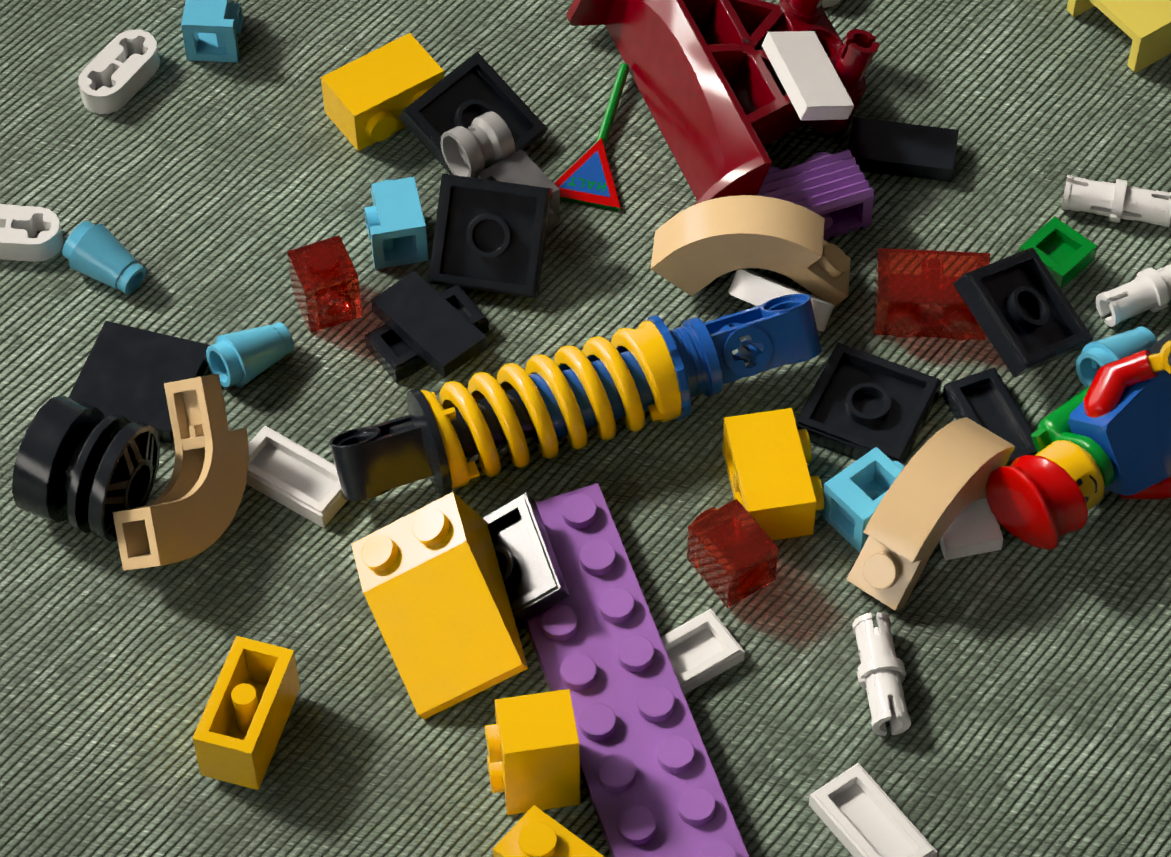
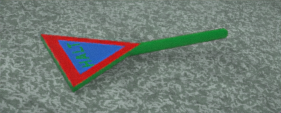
(590, 178)

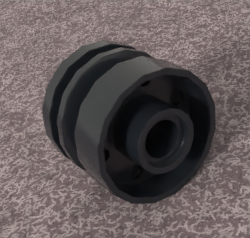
(84, 466)

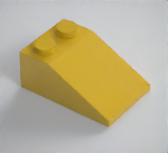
(440, 603)

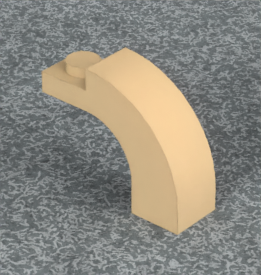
(750, 234)
(204, 483)
(921, 506)

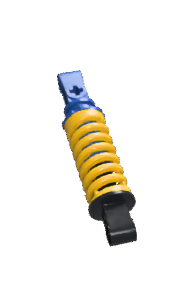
(566, 396)

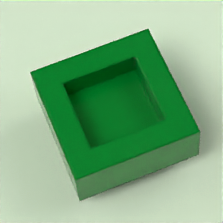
(1061, 250)

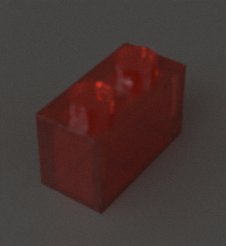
(918, 294)

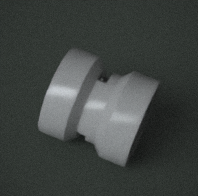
(477, 146)

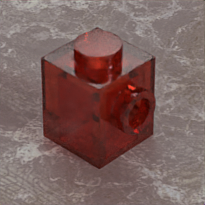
(325, 283)
(731, 552)

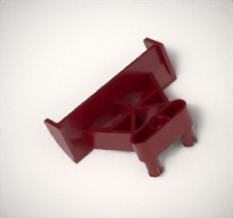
(714, 83)

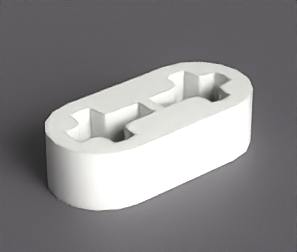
(124, 74)
(19, 227)
(759, 289)

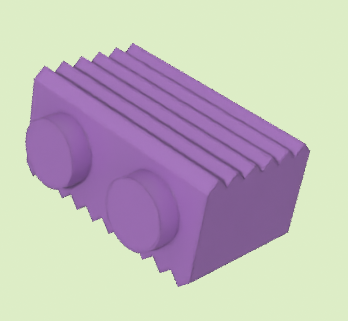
(828, 187)

